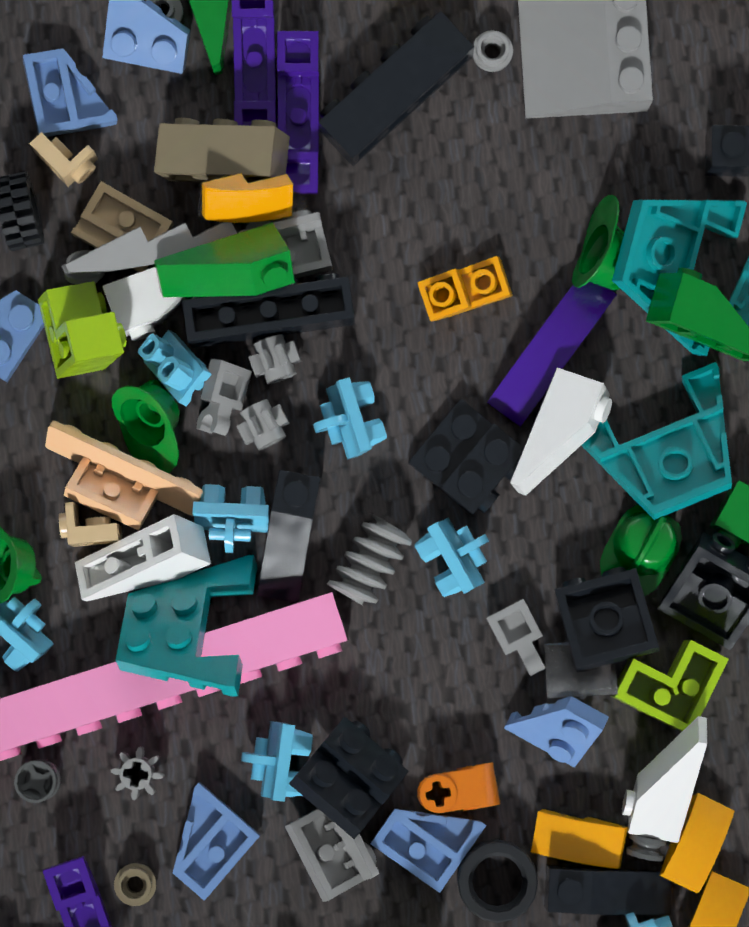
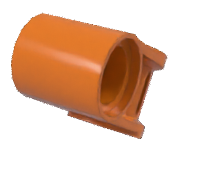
(467, 789)

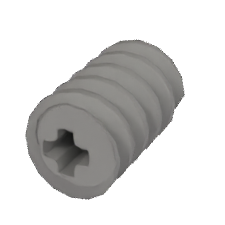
(370, 561)

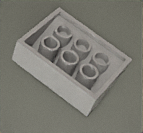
(584, 57)

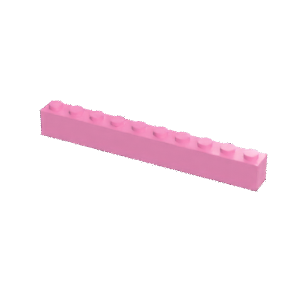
(107, 691)

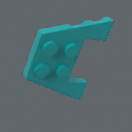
(668, 237)
(674, 462)
(168, 623)

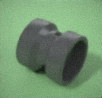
(30, 783)

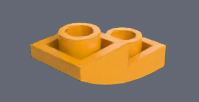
(242, 202)
(464, 289)
(578, 839)
(699, 843)
(720, 903)

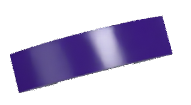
(254, 61)
(299, 105)
(550, 350)
(76, 894)

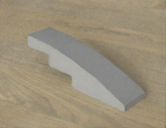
(135, 250)

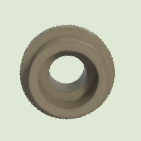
(121, 884)

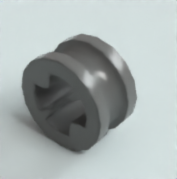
(645, 848)

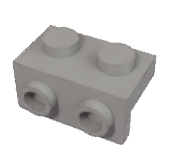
(305, 240)
(331, 855)

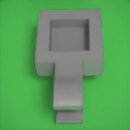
(225, 392)
(516, 631)

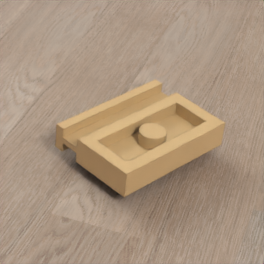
(115, 214)

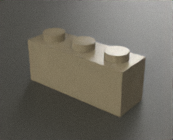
(210, 152)

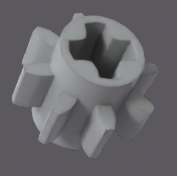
(275, 359)
(262, 424)
(128, 780)

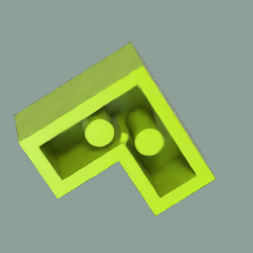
(80, 330)
(680, 694)

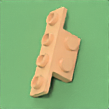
(116, 481)

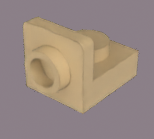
(56, 157)
(96, 532)

